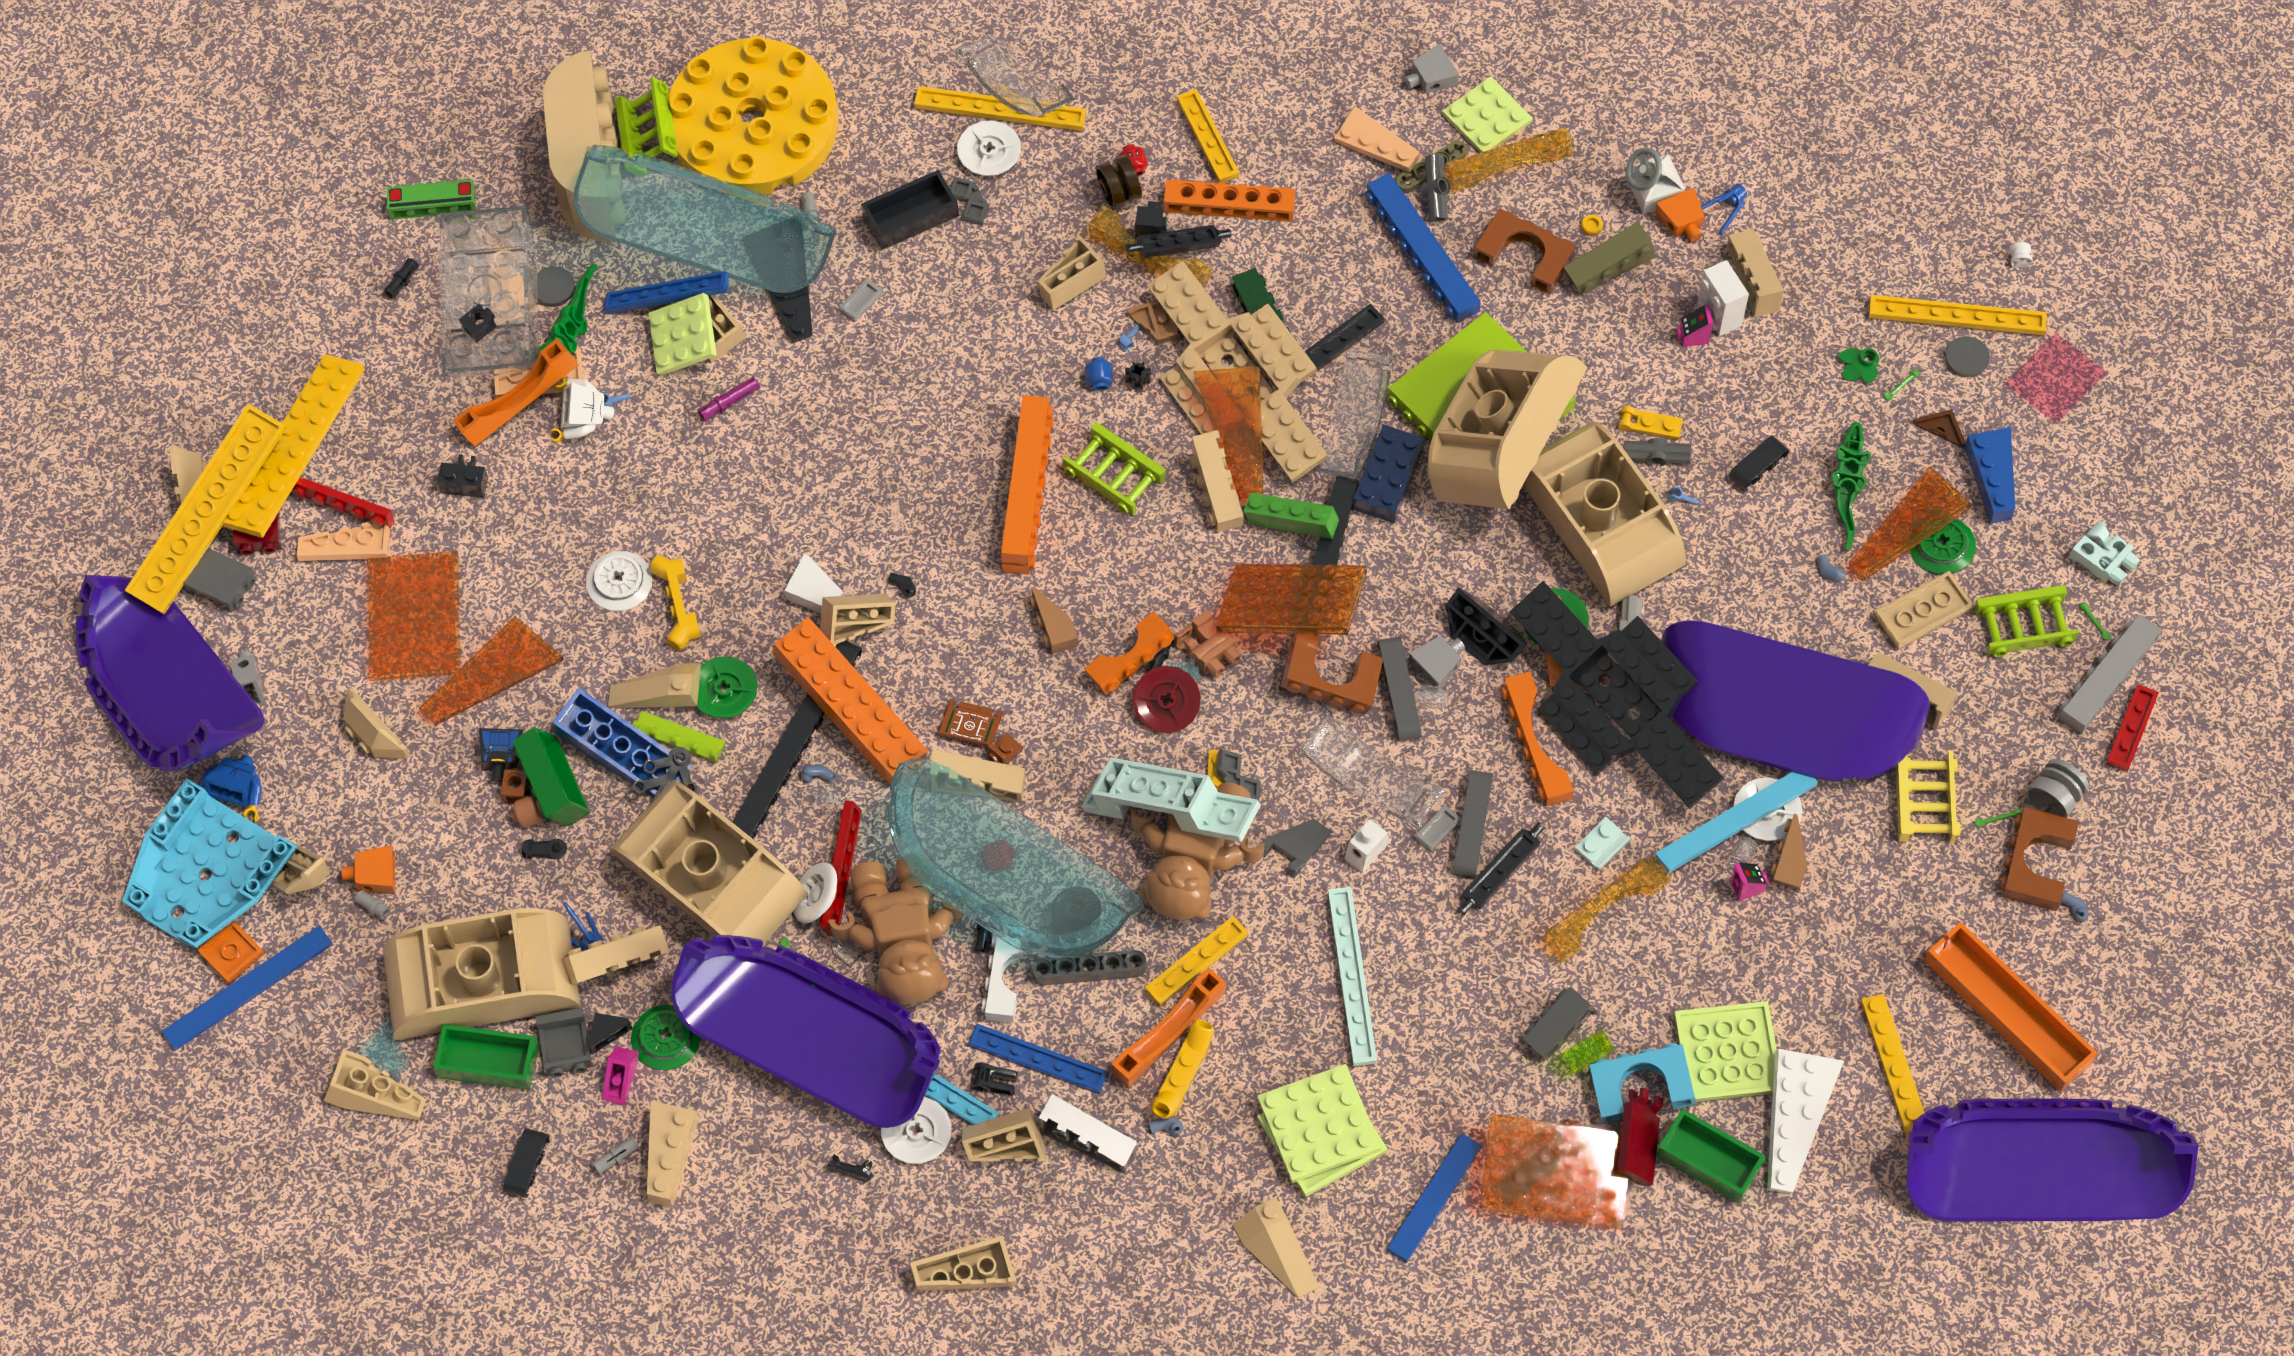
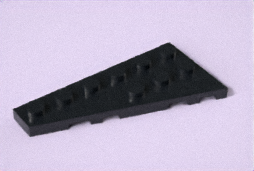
(794, 312)

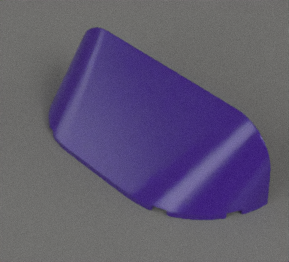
(158, 678)
(1794, 704)
(820, 1038)
(2048, 1161)

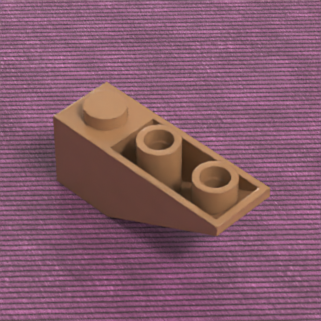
(1057, 625)
(1793, 861)

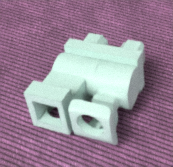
(2104, 562)

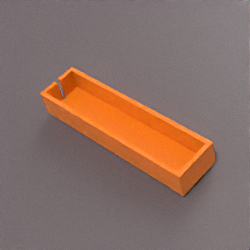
(1027, 485)
(847, 699)
(2010, 1007)

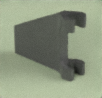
(1298, 843)

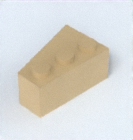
(725, 328)
(1005, 1137)

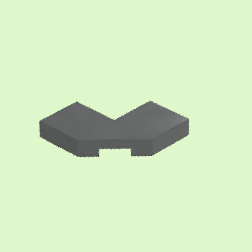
(976, 205)
(1229, 770)

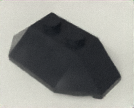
(1482, 629)

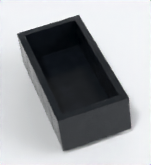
(910, 209)

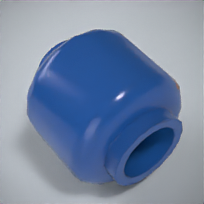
(1099, 374)

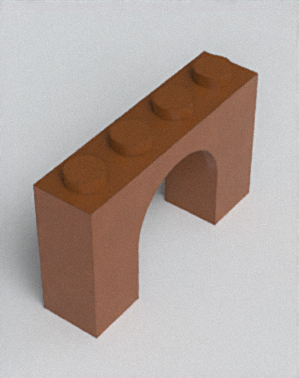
(1508, 228)
(1302, 677)
(2021, 882)

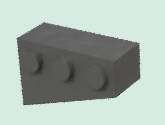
(1558, 1022)

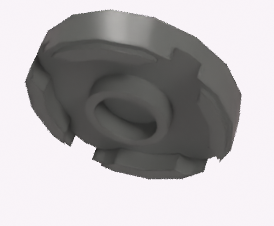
(554, 286)
(1967, 356)

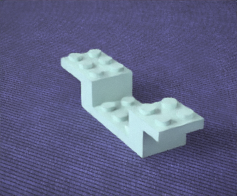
(1182, 793)

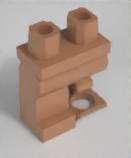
(1213, 646)

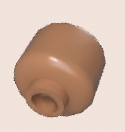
(527, 811)

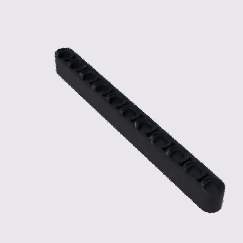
(1328, 549)
(785, 757)

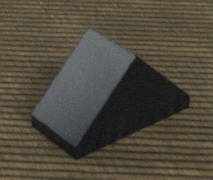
(606, 1030)

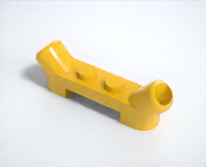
(686, 626)
(1183, 1070)

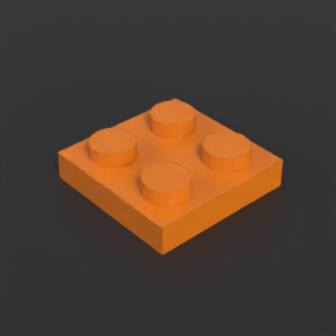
(231, 952)

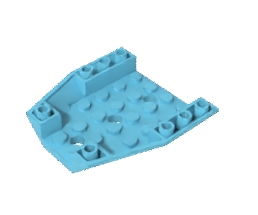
(193, 839)

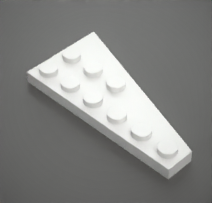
(1798, 1102)

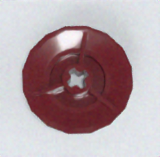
(1159, 683)

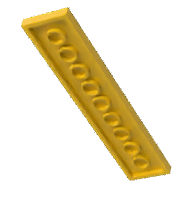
(306, 428)
(205, 508)

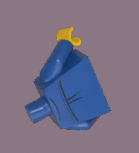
(235, 783)

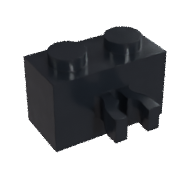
(1150, 220)
(462, 478)

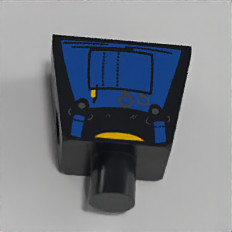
(498, 750)

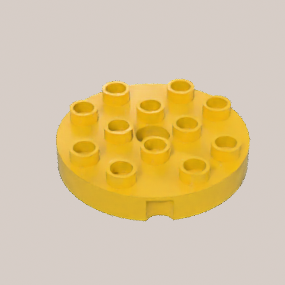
(762, 77)

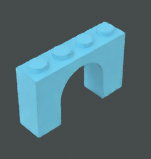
(1667, 1062)

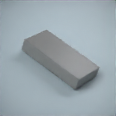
(861, 300)
(1438, 828)

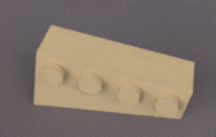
(998, 779)
(669, 1146)
(968, 1267)

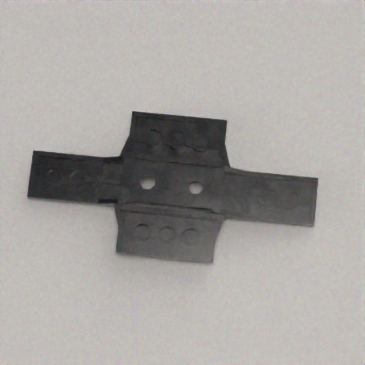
(1585, 725)

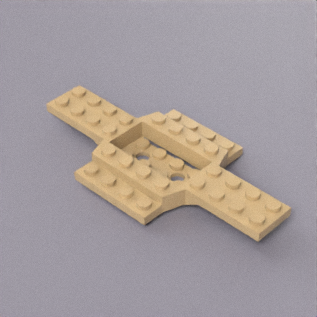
(1269, 344)

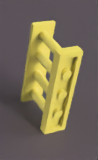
(1906, 807)

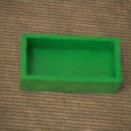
(550, 777)
(486, 1056)
(1710, 1156)

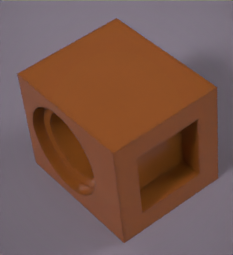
(510, 794)

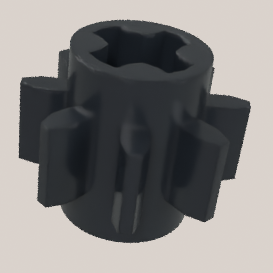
(1134, 379)

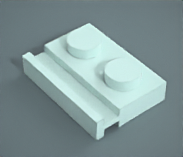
(1602, 843)

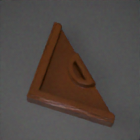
(1943, 425)

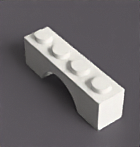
(1001, 1001)

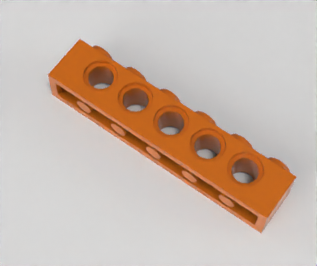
(1238, 207)

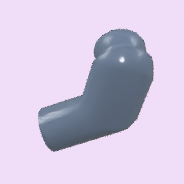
(1828, 571)
(817, 770)
(2077, 906)
(1169, 1125)

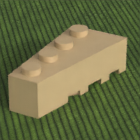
(1755, 272)
(1216, 482)
(1940, 696)
(614, 955)

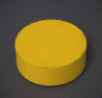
(1591, 225)

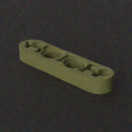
(1406, 176)

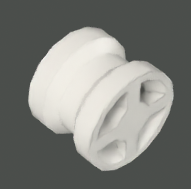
(2020, 254)

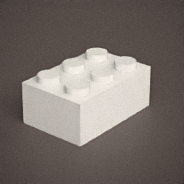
(1725, 296)

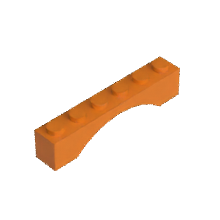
(483, 419)
(1551, 778)
(1144, 1053)

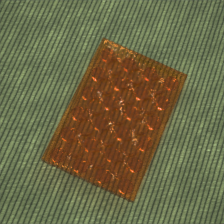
(1291, 599)
(414, 616)
(1553, 1172)

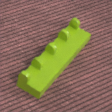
(680, 736)

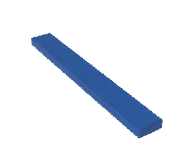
(247, 988)

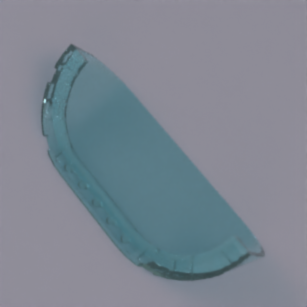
(700, 220)
(1002, 865)

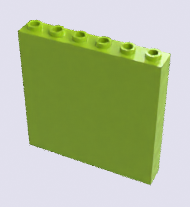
(1433, 383)

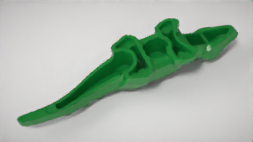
(571, 317)
(1848, 478)

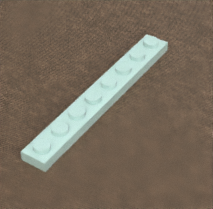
(1352, 976)

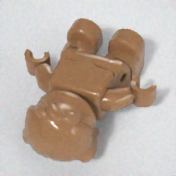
(1181, 879)
(899, 931)

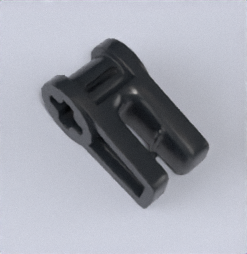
(992, 1072)

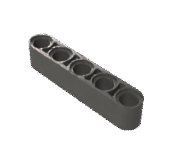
(1400, 688)
(1473, 823)
(1098, 960)

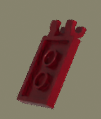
(1640, 1137)

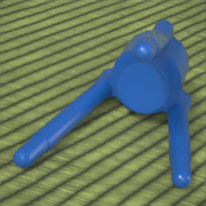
(1733, 196)
(587, 937)

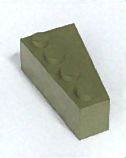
(1611, 258)

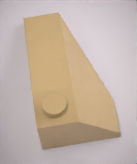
(186, 469)
(662, 688)
(367, 1089)
(1273, 1242)

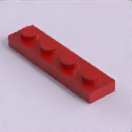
(2132, 728)

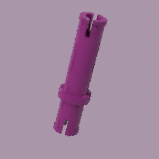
(722, 402)

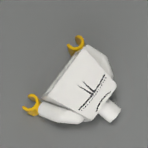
(581, 409)

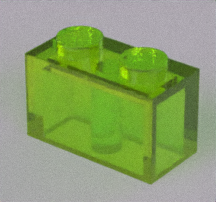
(1586, 1052)

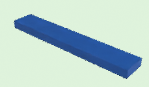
(666, 292)
(1038, 1058)
(1434, 1198)

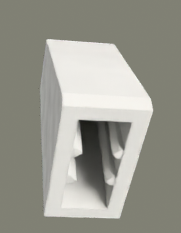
(810, 585)

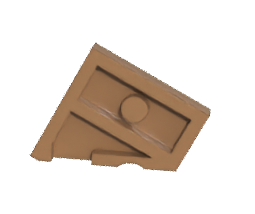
(1154, 321)

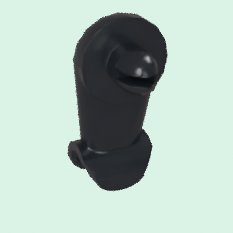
(548, 849)
(855, 1171)

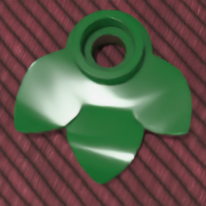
(1857, 367)

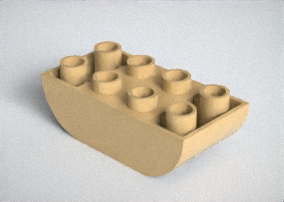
(576, 116)
(1499, 425)
(1605, 512)
(708, 866)
(478, 971)

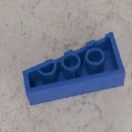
(1993, 471)

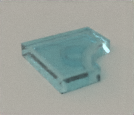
(385, 1051)

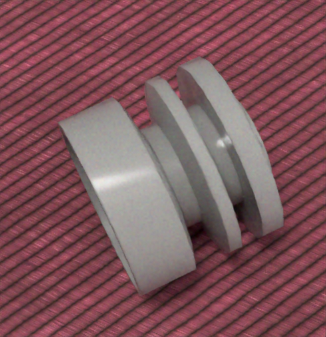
(2059, 786)

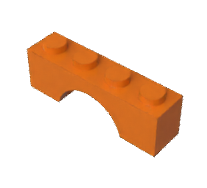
(1112, 671)

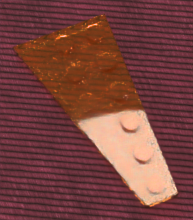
(1235, 411)
(1920, 514)
(500, 664)

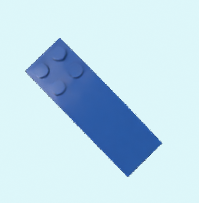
(609, 739)

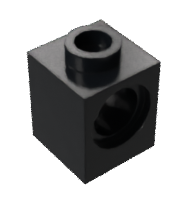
(478, 331)

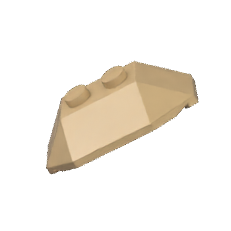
(370, 729)
(301, 872)

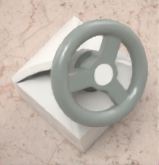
(1652, 179)

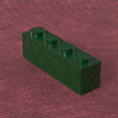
(1252, 293)

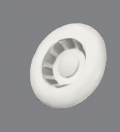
(821, 885)

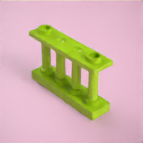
(630, 124)
(1117, 449)
(2032, 601)

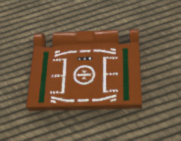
(970, 723)

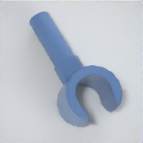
(1125, 340)
(614, 399)
(1677, 494)

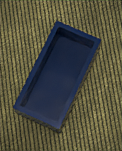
(1388, 473)

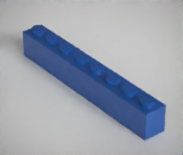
(1423, 248)

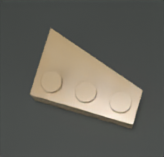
(1072, 274)
(855, 614)

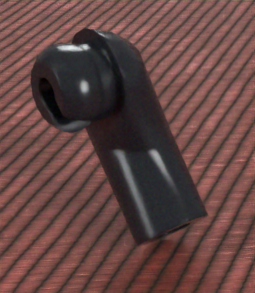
(904, 582)

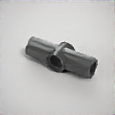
(1436, 187)
(1658, 451)

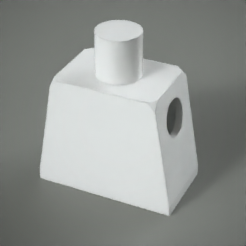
(1369, 843)

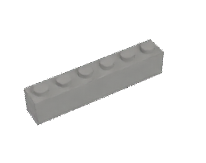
(2109, 674)

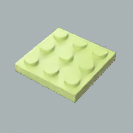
(1487, 115)
(682, 334)

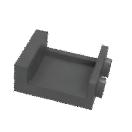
(220, 579)
(564, 1042)

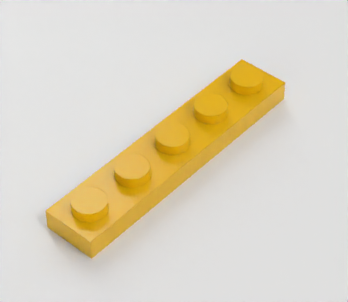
(1207, 136)
(1196, 961)

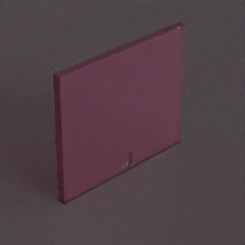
(2056, 378)

